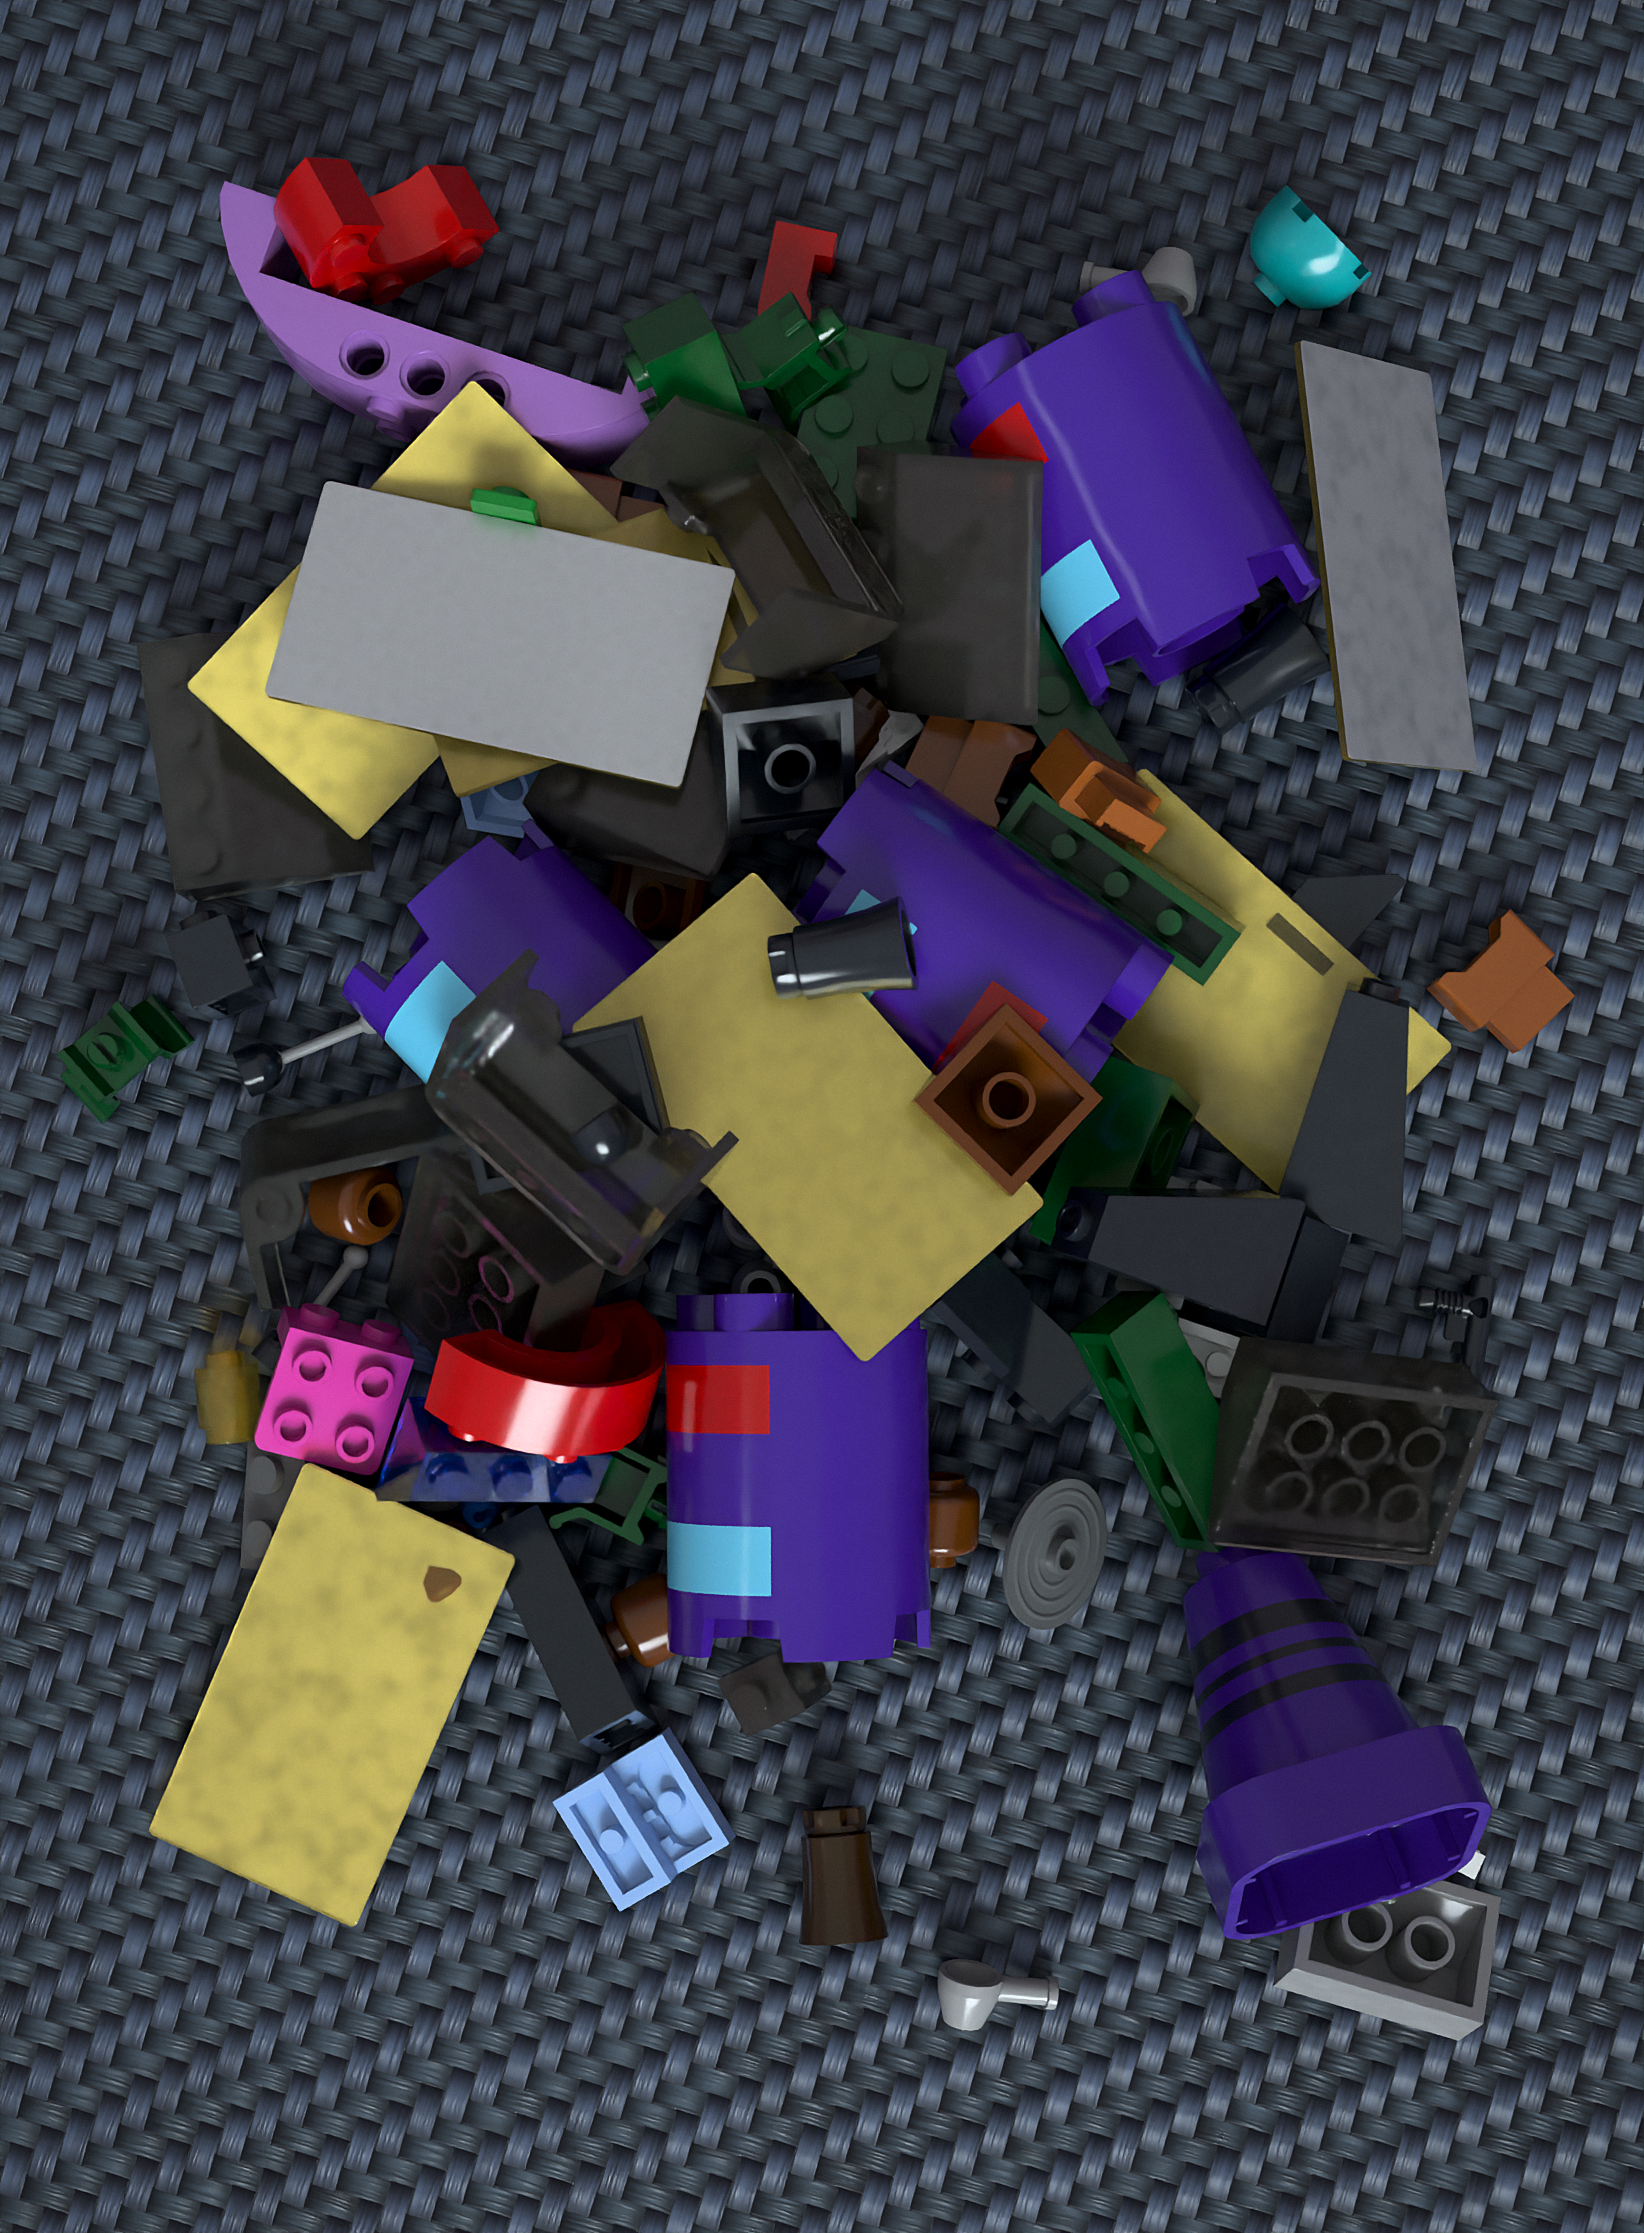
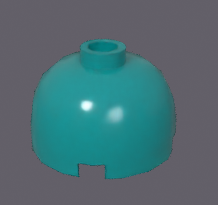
(1301, 256)

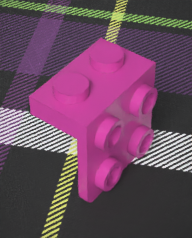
(333, 1389)

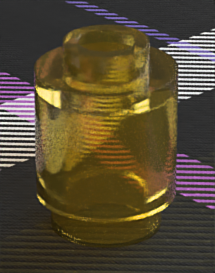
(227, 1397)

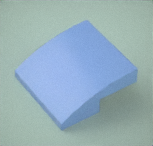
(644, 1819)

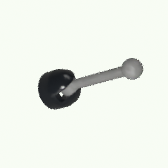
(264, 1065)
(354, 1257)

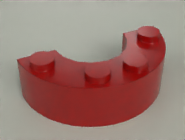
(381, 242)
(553, 1399)

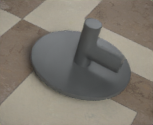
(1053, 1552)

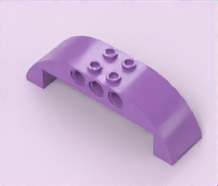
(404, 371)

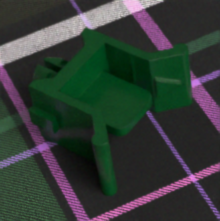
(788, 355)
(119, 1050)
(627, 1493)

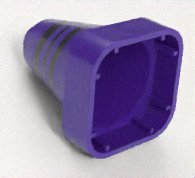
(1311, 1757)

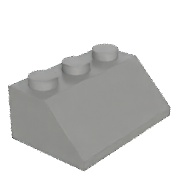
(1401, 1959)

